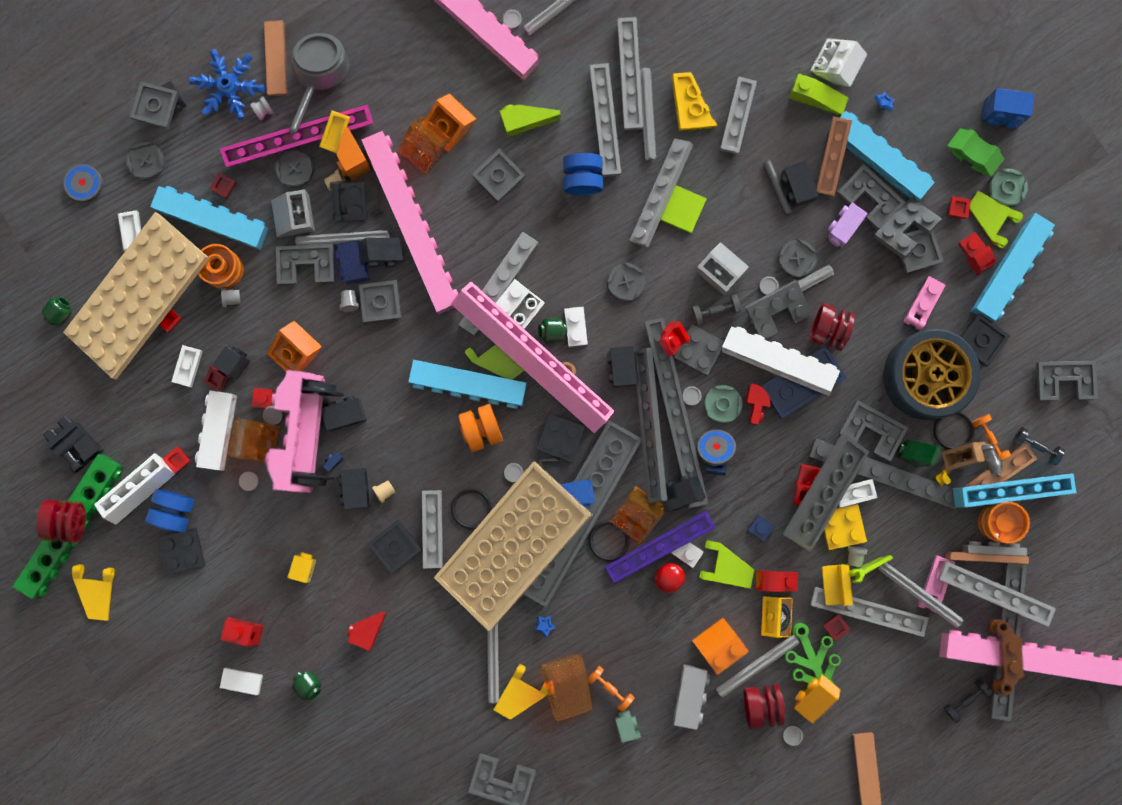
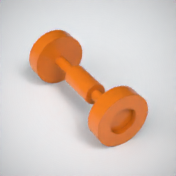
(989, 435)
(625, 702)

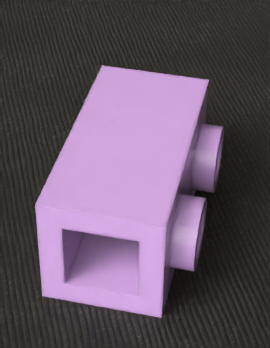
(847, 224)

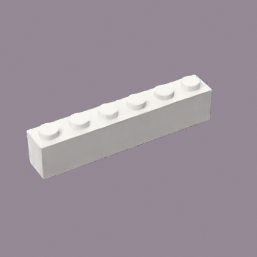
(780, 360)

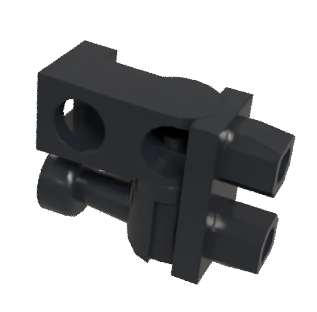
(72, 438)

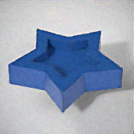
(884, 101)
(544, 625)

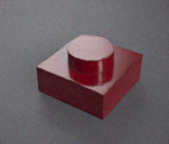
(223, 185)
(215, 378)
(836, 627)

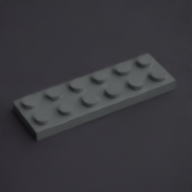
(826, 492)

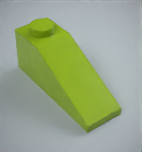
(818, 95)
(524, 118)

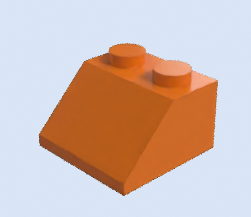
(451, 119)
(351, 159)
(293, 348)
(720, 646)

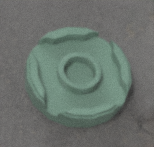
(1008, 187)
(723, 404)

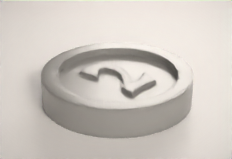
(512, 19)
(768, 285)
(691, 395)
(271, 415)
(513, 472)
(248, 481)
(792, 735)

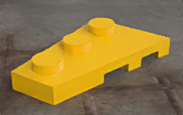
(690, 107)

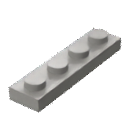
(738, 115)
(432, 529)

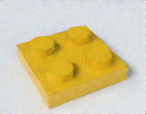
(845, 528)

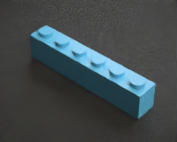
(886, 160)
(210, 218)
(1013, 267)
(467, 383)
(1014, 490)

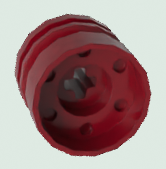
(829, 326)
(61, 521)
(765, 706)

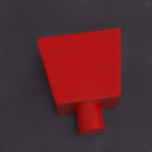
(240, 632)

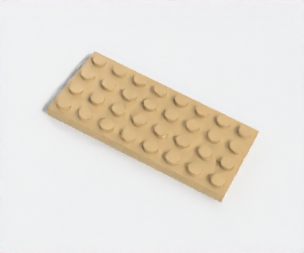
(136, 295)
(512, 546)

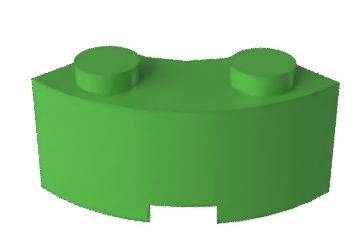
(971, 147)

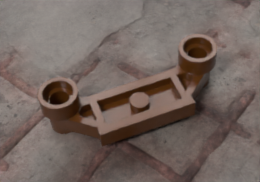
(1010, 656)

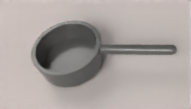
(317, 64)

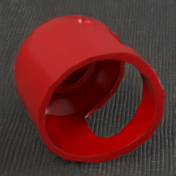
(669, 578)

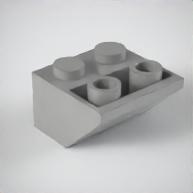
(293, 213)
(721, 268)

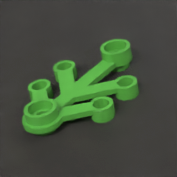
(814, 661)

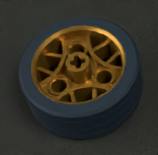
(932, 374)

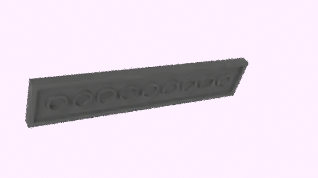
(604, 469)

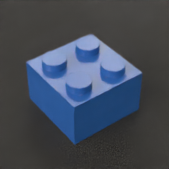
(1007, 108)

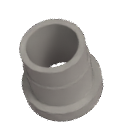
(230, 297)
(348, 301)
(856, 555)

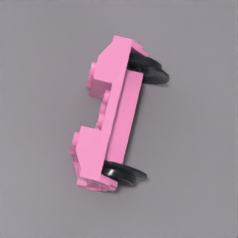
(302, 398)

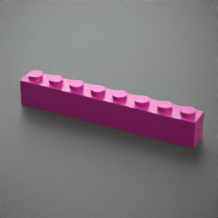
(285, 140)

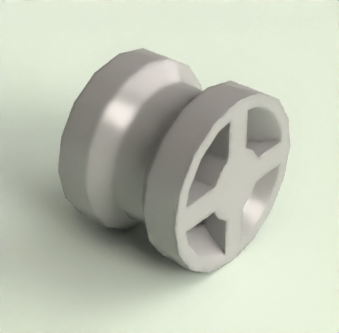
(261, 108)

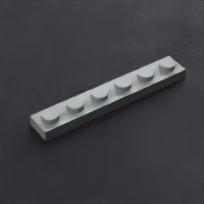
(630, 73)
(605, 119)
(661, 192)
(505, 274)
(996, 593)
(874, 613)

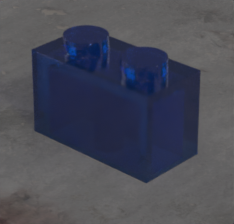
(351, 269)

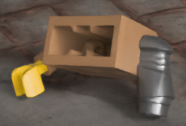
(968, 456)

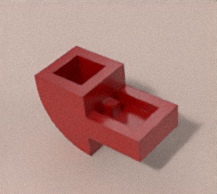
(978, 255)
(673, 338)
(758, 399)
(805, 479)
(776, 580)

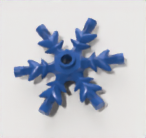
(227, 90)

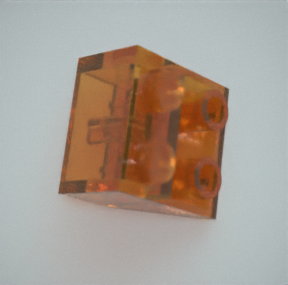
(424, 144)
(252, 439)
(637, 516)

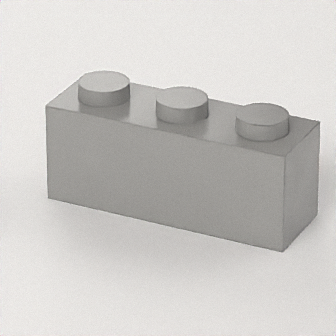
(690, 697)

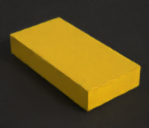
(334, 131)

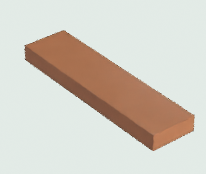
(275, 58)
(833, 156)
(1011, 466)
(986, 557)
(867, 769)

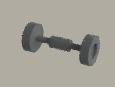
(735, 304)

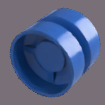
(583, 174)
(169, 516)

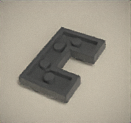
(886, 199)
(893, 231)
(292, 256)
(787, 297)
(1082, 372)
(890, 431)
(501, 791)

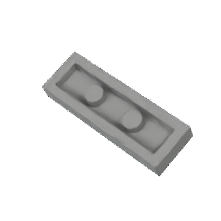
(994, 548)

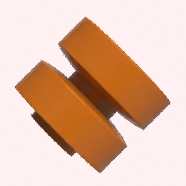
(223, 268)
(475, 430)
(1003, 522)

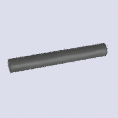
(778, 188)

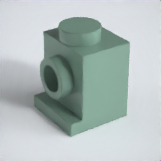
(627, 726)

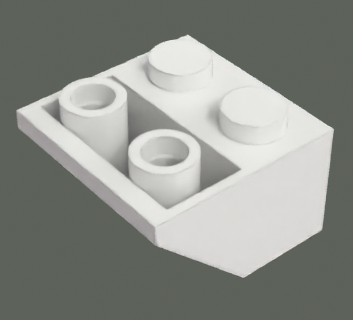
(839, 61)
(520, 303)

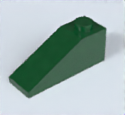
(918, 453)

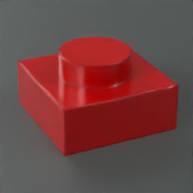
(959, 207)
(170, 321)
(262, 398)
(176, 460)

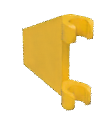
(94, 593)
(518, 695)

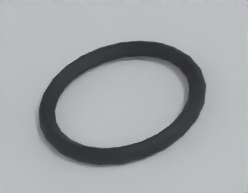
(950, 447)
(457, 497)
(600, 556)

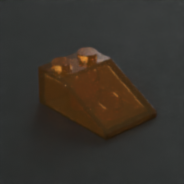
(567, 686)

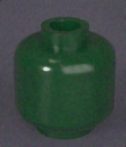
(56, 311)
(552, 330)
(306, 685)

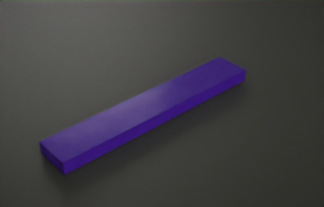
(660, 547)

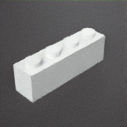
(216, 430)
(134, 489)

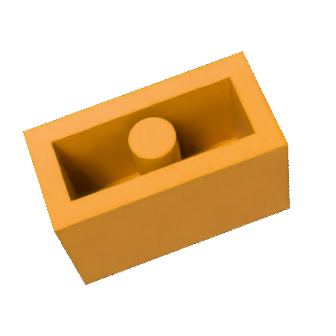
(816, 698)

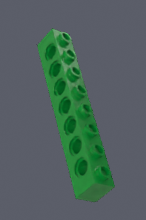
(27, 580)

